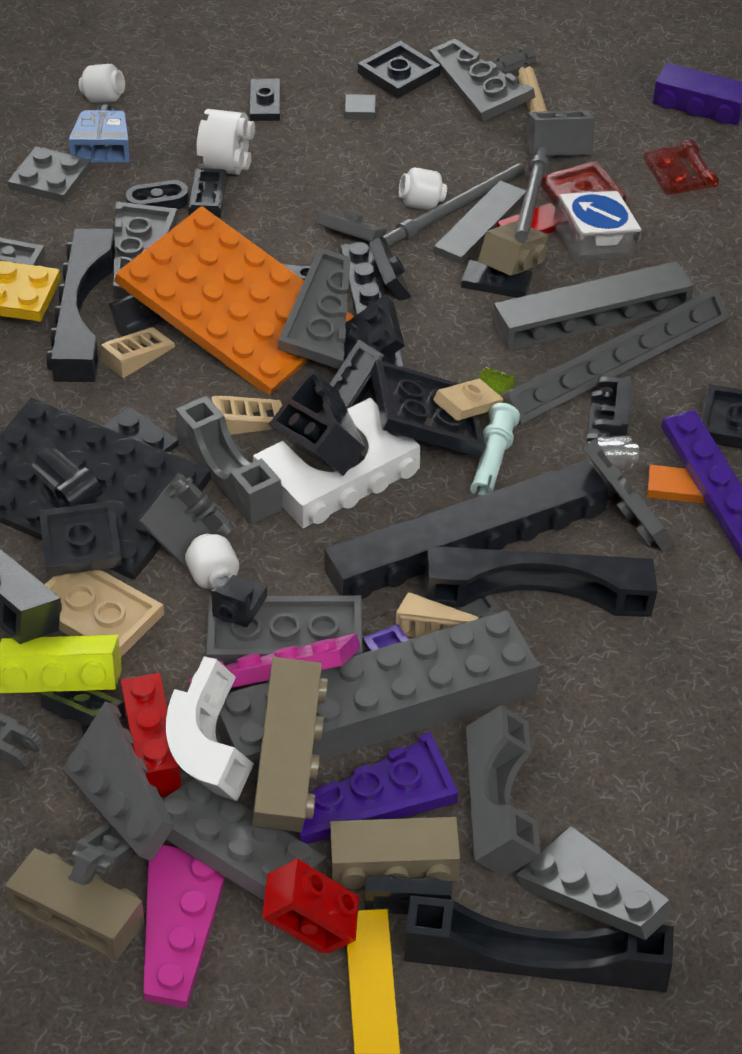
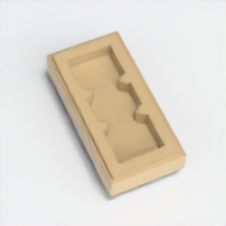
(467, 399)

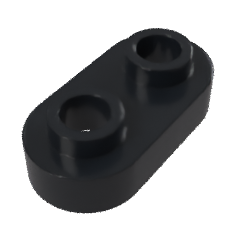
(161, 194)

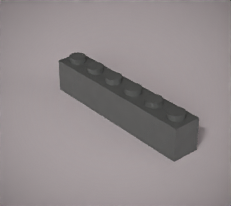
(590, 305)

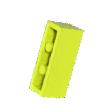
(60, 664)

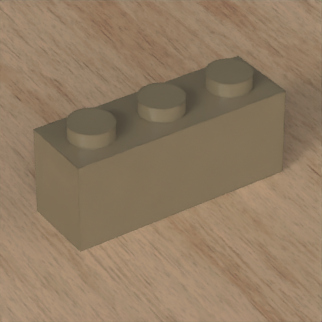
(395, 848)
(88, 913)

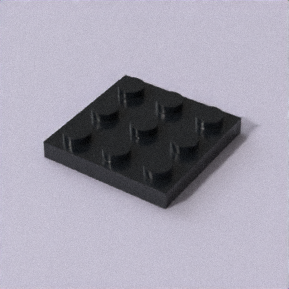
(409, 410)

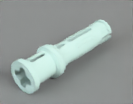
(498, 438)

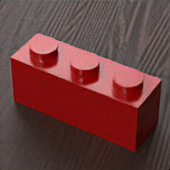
(146, 722)

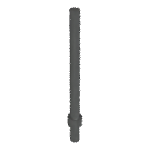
(538, 168)
(409, 228)

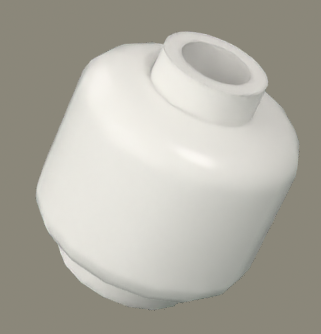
(102, 83)
(422, 189)
(211, 561)

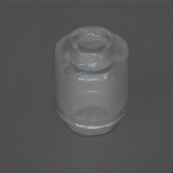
(619, 451)

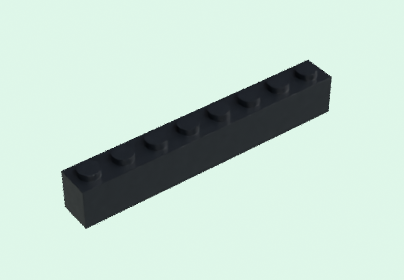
(483, 522)

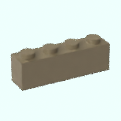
(287, 745)

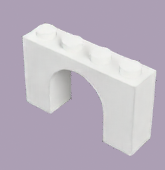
(315, 494)

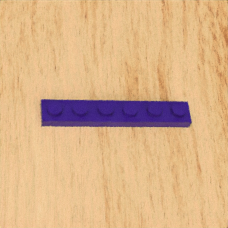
(708, 471)

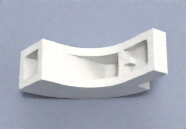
(192, 734)

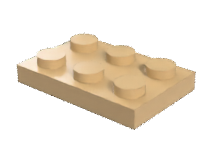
(104, 606)

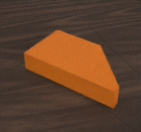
(672, 484)

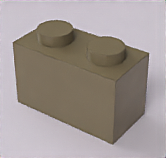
(508, 255)

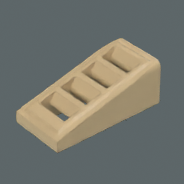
(121, 358)
(233, 406)
(423, 616)

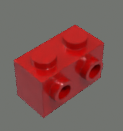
(311, 907)

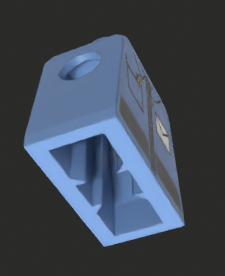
(100, 136)

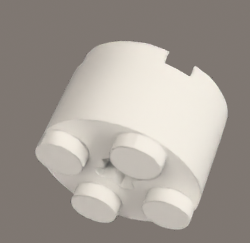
(225, 141)

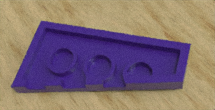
(394, 788)

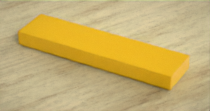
(372, 986)

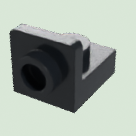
(238, 600)

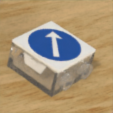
(596, 225)

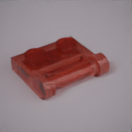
(672, 172)

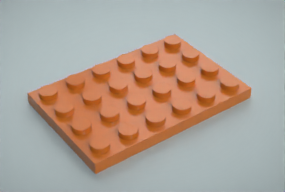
(220, 296)

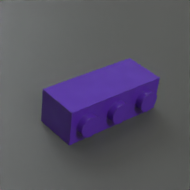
(699, 94)

